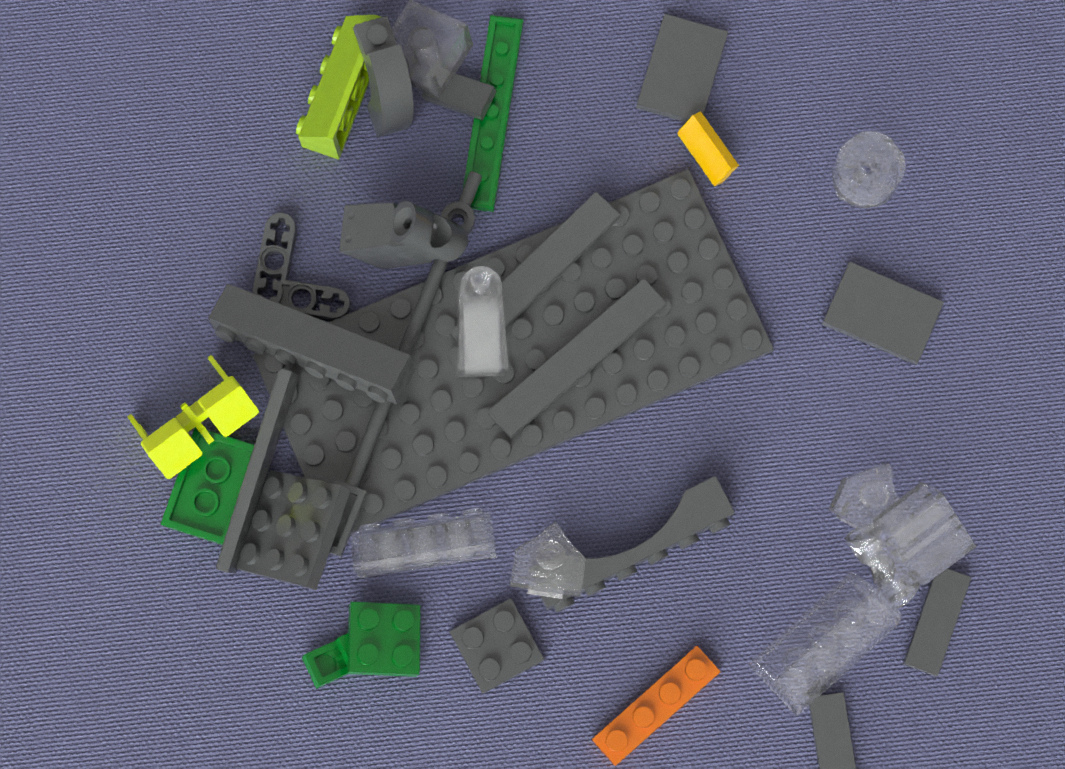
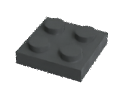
(497, 646)

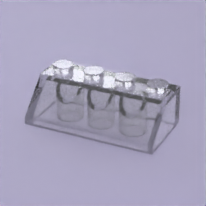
(423, 544)
(826, 642)

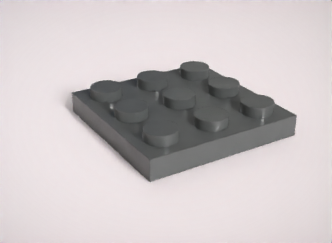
(293, 529)

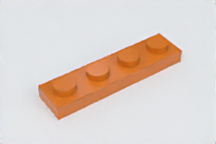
(656, 705)

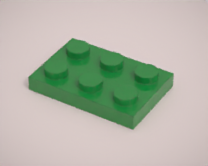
(208, 488)

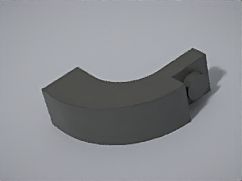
(390, 84)

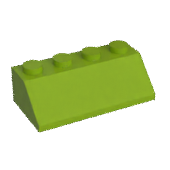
(338, 95)

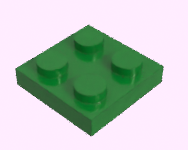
(383, 639)

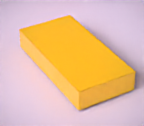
(707, 149)

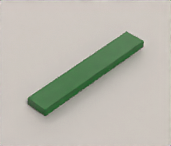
(490, 133)

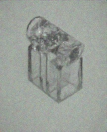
(481, 325)
(910, 543)

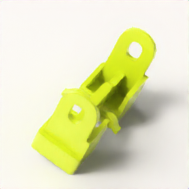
(173, 447)

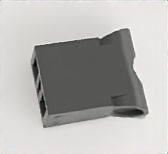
(399, 235)

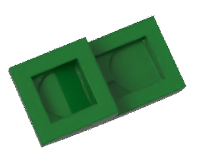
(327, 662)

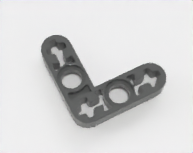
(287, 289)

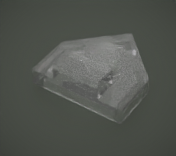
(864, 495)
(549, 565)

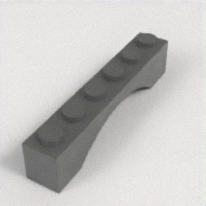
(698, 511)

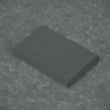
(681, 68)
(883, 313)

